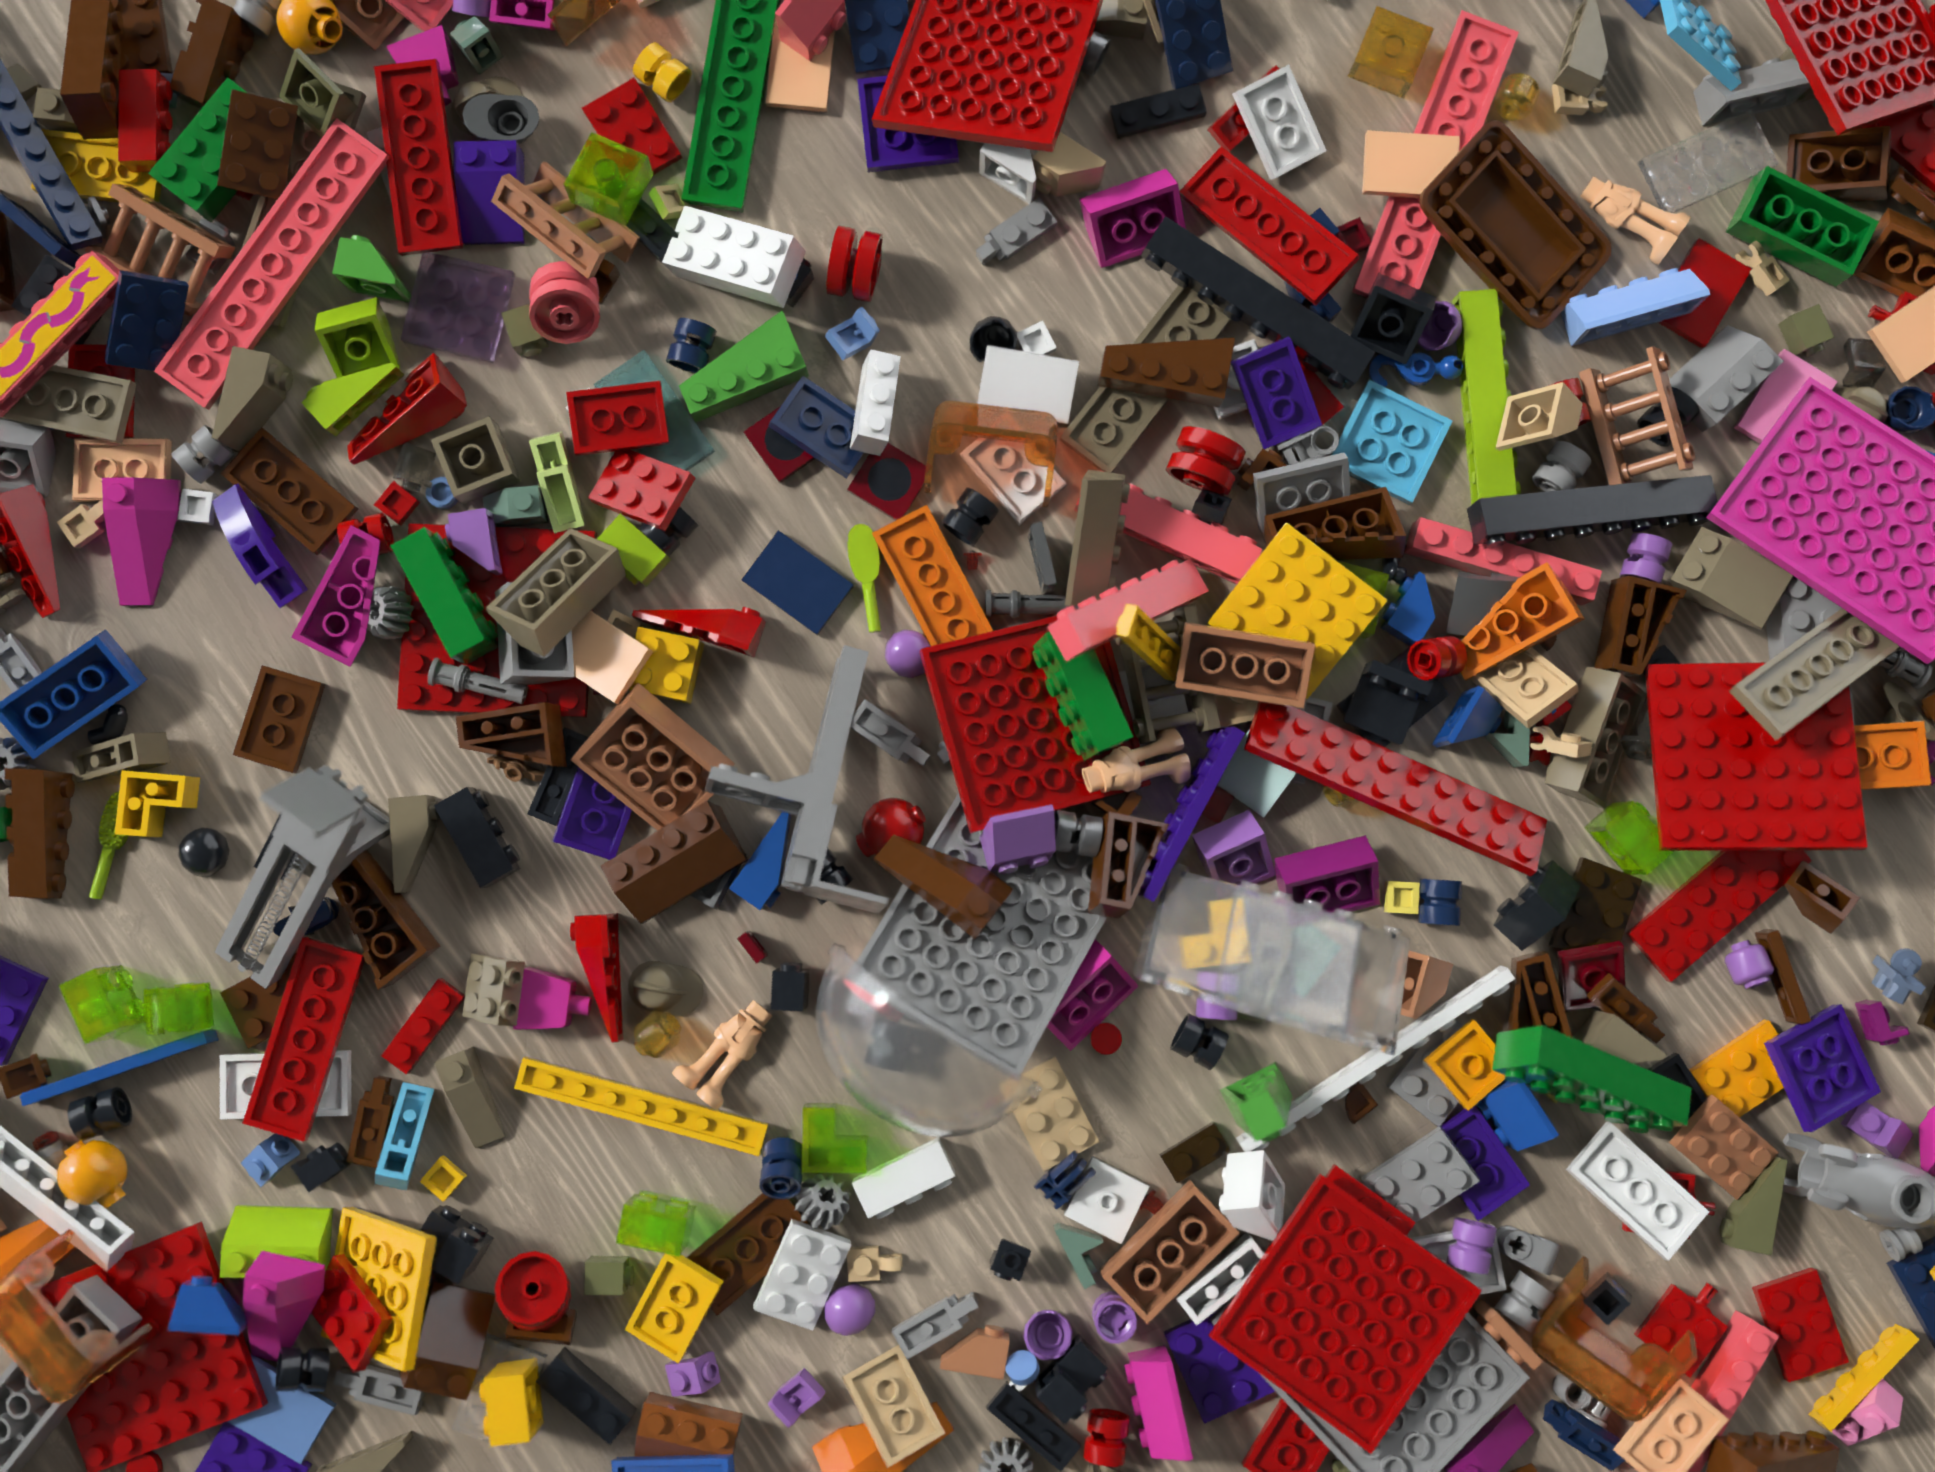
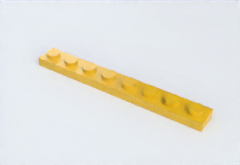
(641, 1106)

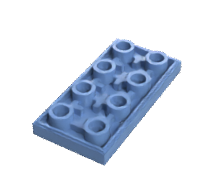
(289, 1419)

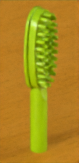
(865, 564)
(110, 843)

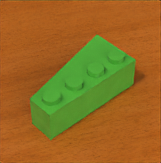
(747, 370)
(1260, 1103)

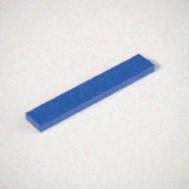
(119, 1067)

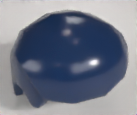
(1910, 410)

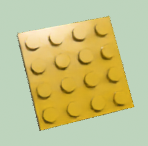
(1302, 596)
(397, 1269)

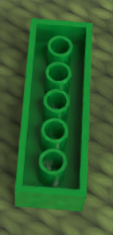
(1591, 1079)

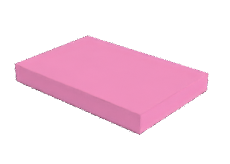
(1776, 394)

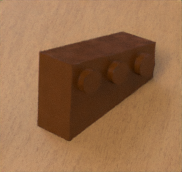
(213, 52)
(1633, 623)
(516, 732)
(1122, 862)
(1535, 995)

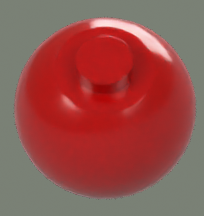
(887, 819)

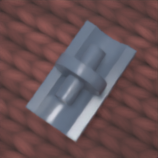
(1898, 978)

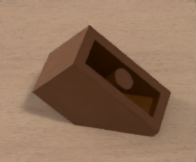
(1820, 897)

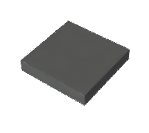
(1042, 558)

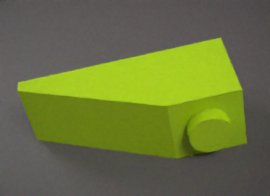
(343, 399)

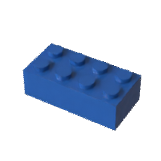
(69, 694)

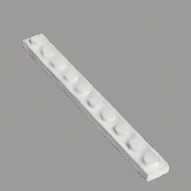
(1412, 1036)

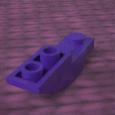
(253, 546)

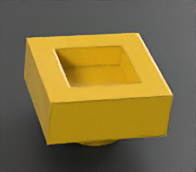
(443, 1178)

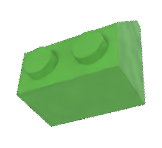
(367, 271)

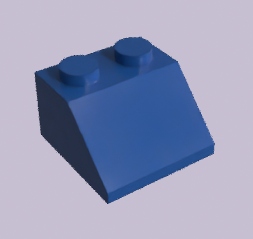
(1516, 1116)

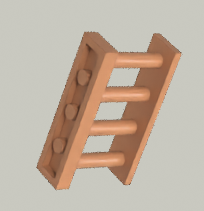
(157, 218)
(556, 231)
(1605, 413)

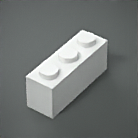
(875, 402)
(904, 1179)
(1220, 1279)

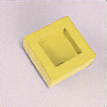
(1401, 897)

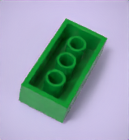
(194, 158)
(1802, 226)
(446, 596)
(1083, 698)

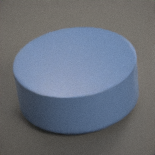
(440, 494)
(1022, 1367)

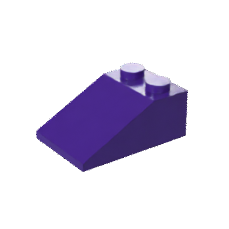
(477, 175)

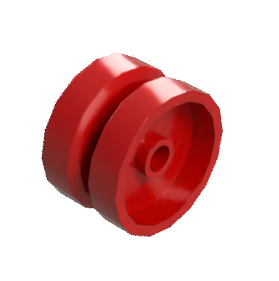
(854, 264)
(1205, 460)
(528, 1273)

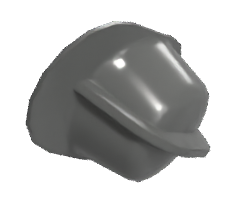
(501, 117)

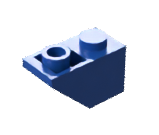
(1412, 612)

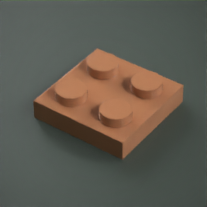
(1505, 1335)

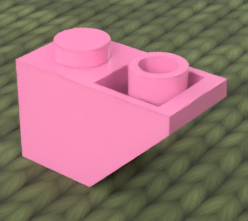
(1873, 1415)

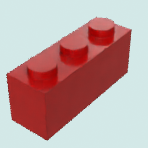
(143, 118)

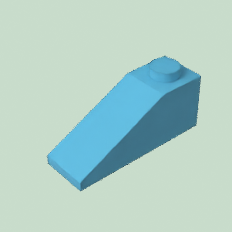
(404, 1136)

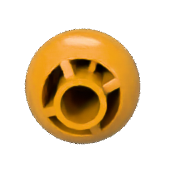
(309, 25)
(93, 1173)

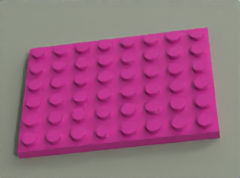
(1844, 513)

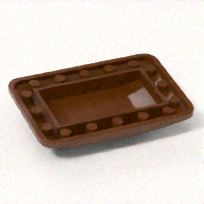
(1515, 225)

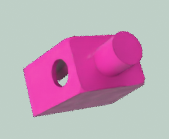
(429, 45)
(549, 1001)

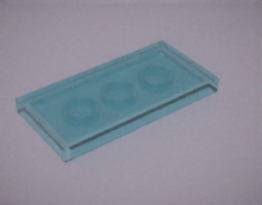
(687, 442)

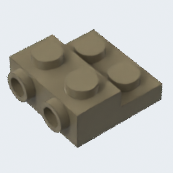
(493, 989)

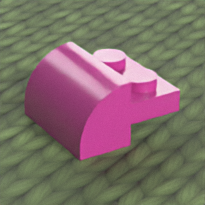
(522, 13)

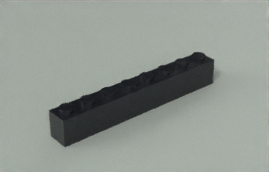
(1256, 303)
(1591, 510)

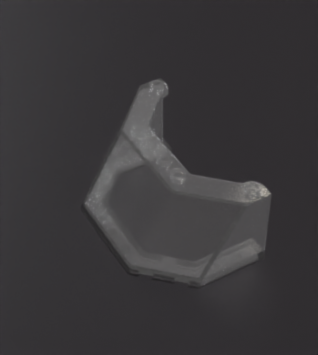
(1276, 959)

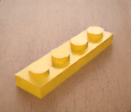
(1148, 641)
(1863, 1377)

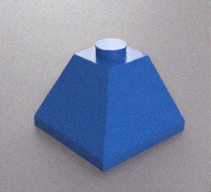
(1471, 717)
(206, 1308)

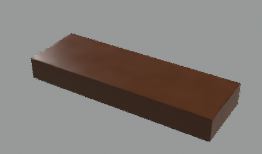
(1784, 977)

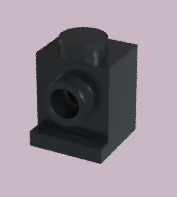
(321, 1166)

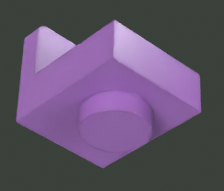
(693, 1375)
(796, 1397)

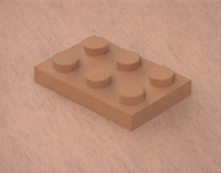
(1724, 1147)

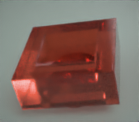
(1217, 805)

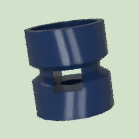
(686, 355)
(1440, 902)
(781, 1168)

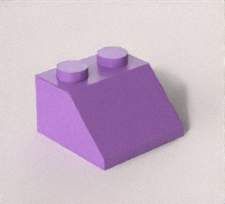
(1019, 839)
(1235, 850)

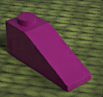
(1493, 1443)

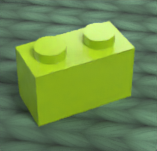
(638, 553)

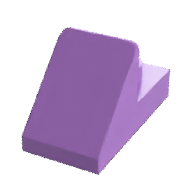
(1878, 1129)

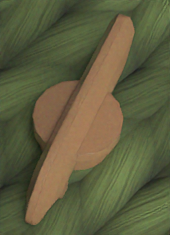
(515, 769)

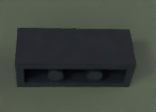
(478, 836)
(586, 1395)

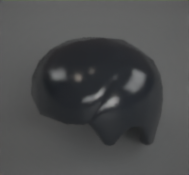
(993, 332)
(203, 852)

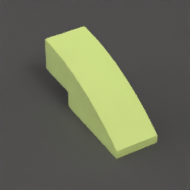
(557, 481)

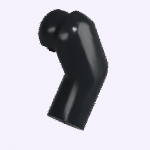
(1395, 572)
(113, 725)

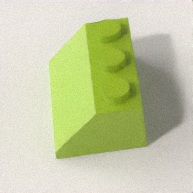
(276, 1229)

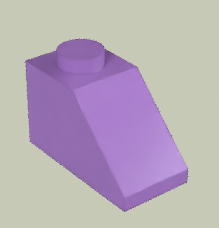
(475, 536)

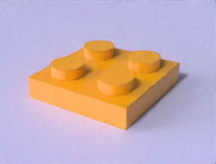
(1466, 1064)

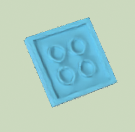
(1702, 39)
(1391, 441)

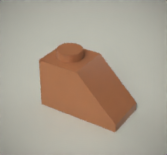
(1424, 983)
(979, 1353)

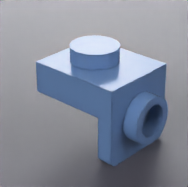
(853, 334)
(269, 1158)

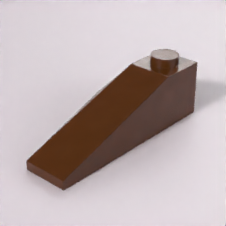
(952, 886)

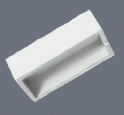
(734, 256)

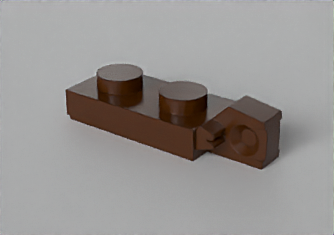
(1616, 999)
(371, 1124)

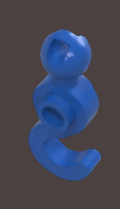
(1418, 369)

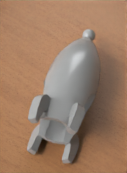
(1866, 1184)

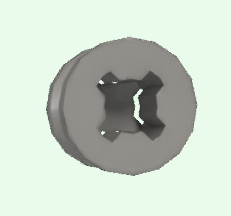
(1900, 1242)

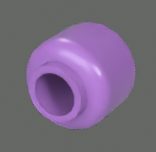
(1749, 964)

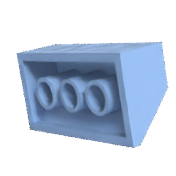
(1632, 306)

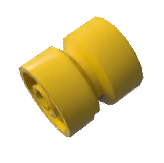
(665, 74)

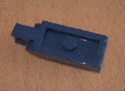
(1583, 1434)

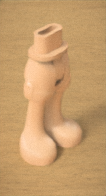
(1618, 208)
(1121, 766)
(736, 1036)

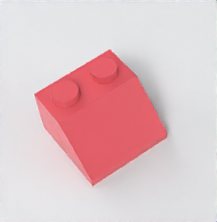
(809, 23)

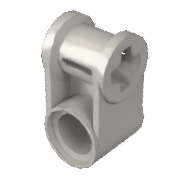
(1306, 446)
(1529, 1249)
(1581, 1401)

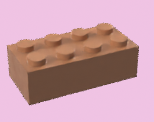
(1244, 664)
(1168, 1251)

